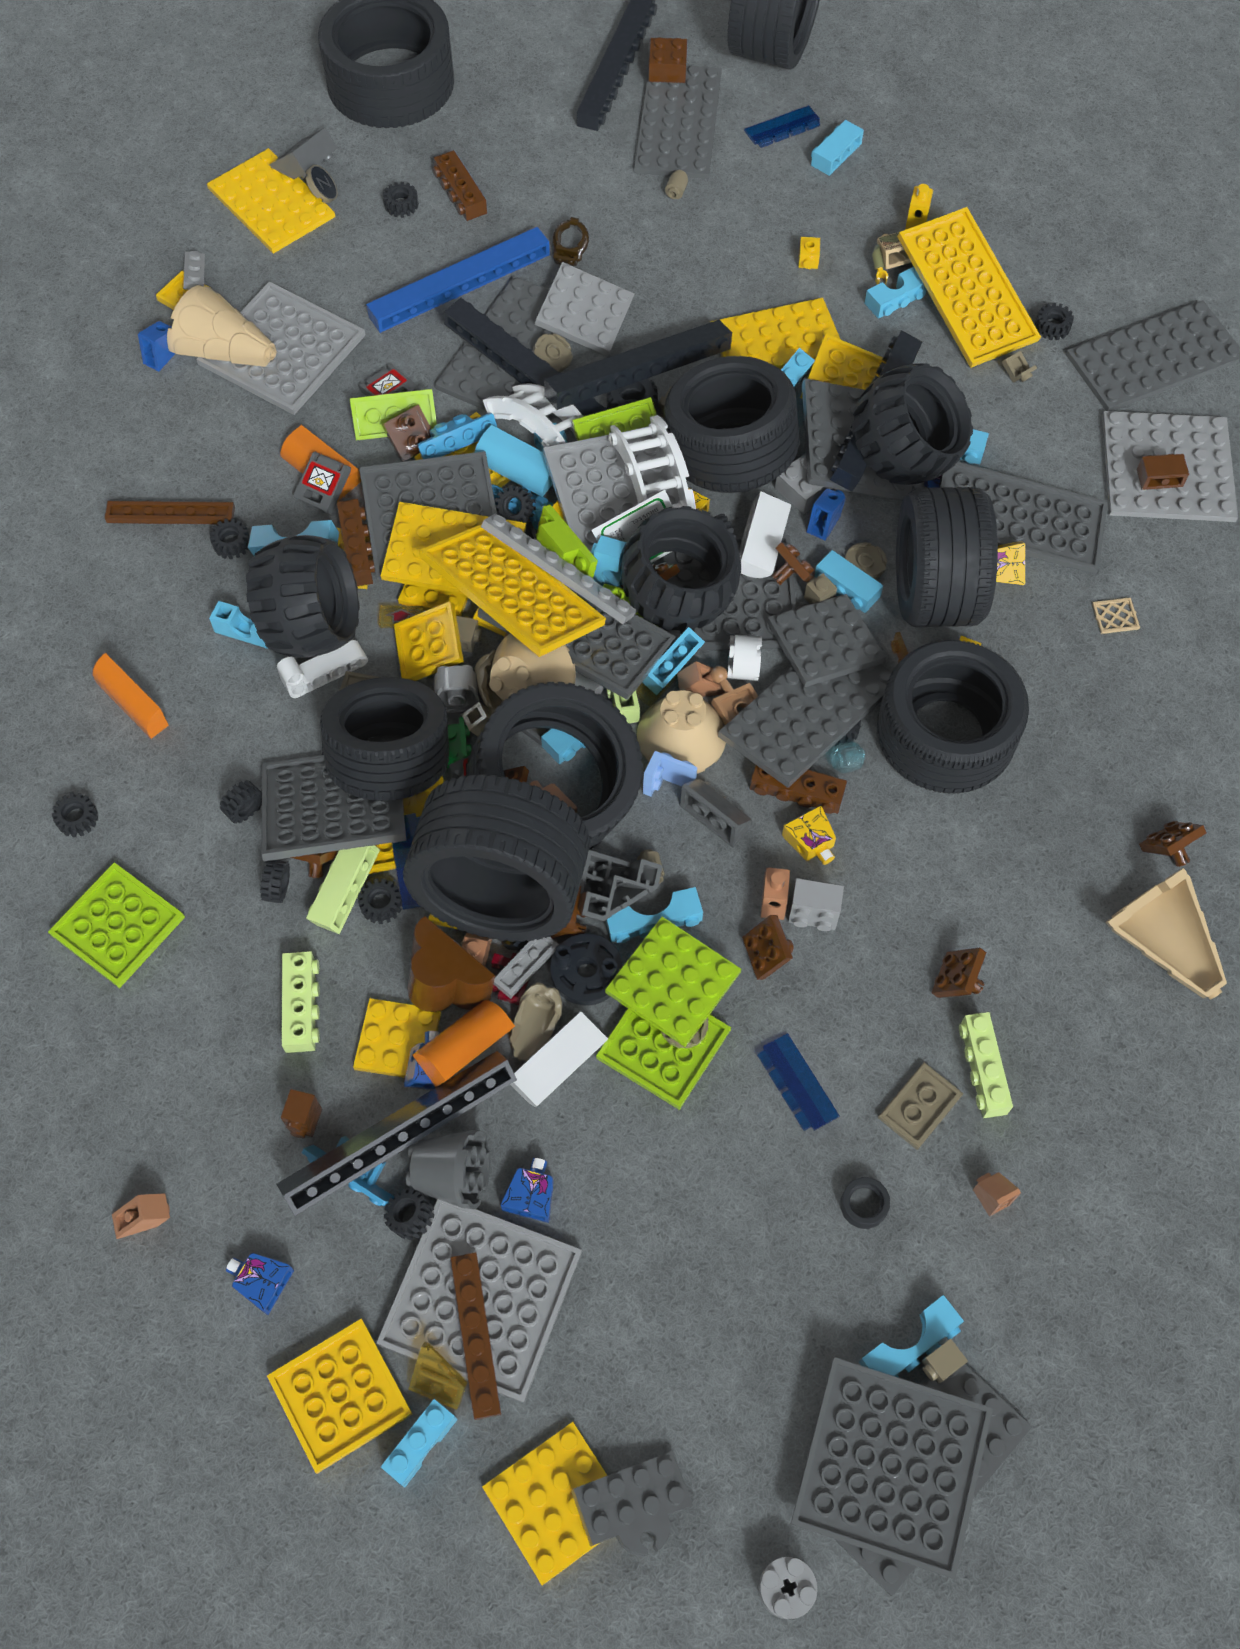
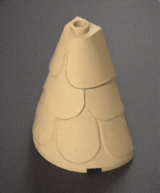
(216, 331)
(1173, 934)

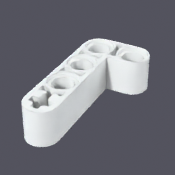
(320, 669)

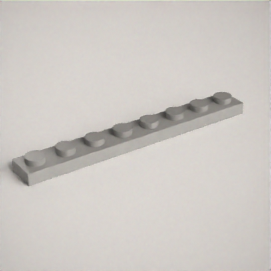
(558, 568)

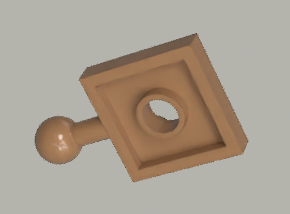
(727, 704)

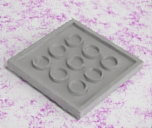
(584, 309)

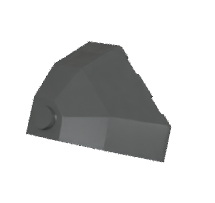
(614, 884)

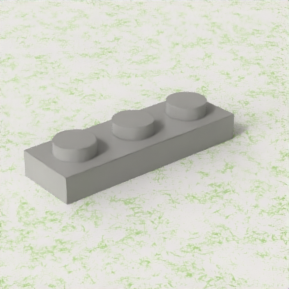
(193, 269)
(524, 965)

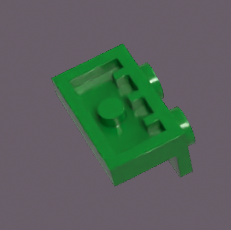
(457, 741)

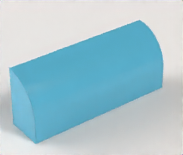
(515, 460)

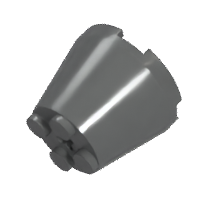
(451, 1168)

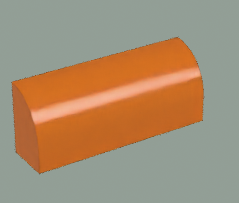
(299, 448)
(129, 696)
(463, 1041)

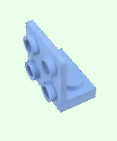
(665, 767)

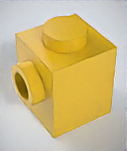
(809, 252)

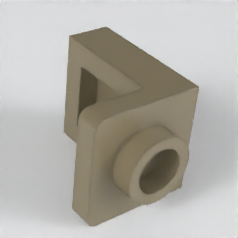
(1018, 367)

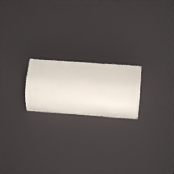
(763, 535)
(558, 1059)

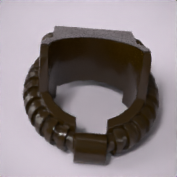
(569, 255)

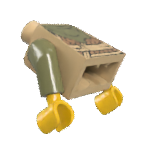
(888, 254)

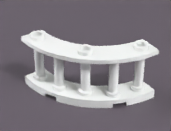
(520, 408)
(673, 459)

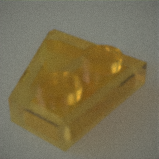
(437, 1378)

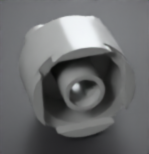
(456, 688)
(803, 1594)

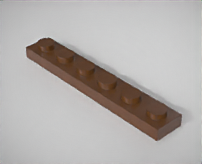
(168, 512)
(475, 1336)

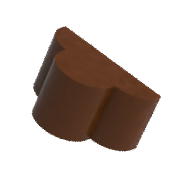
(445, 972)

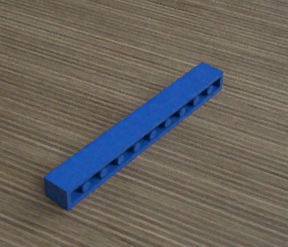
(458, 279)

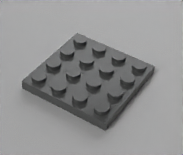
(826, 640)

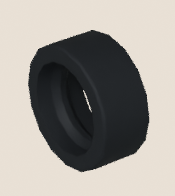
(849, 1214)

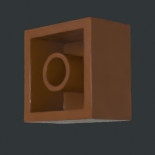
(668, 60)

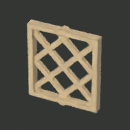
(1121, 608)

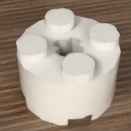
(744, 657)

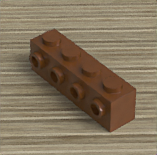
(459, 185)
(354, 540)
(808, 790)

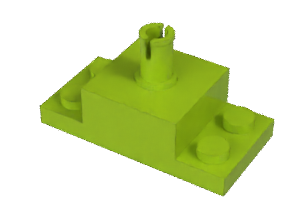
(558, 537)

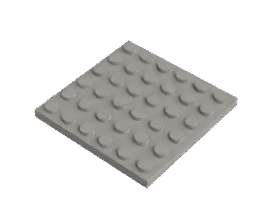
(307, 345)
(1206, 448)
(594, 482)
(521, 1285)

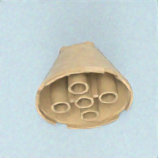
(519, 667)
(683, 728)

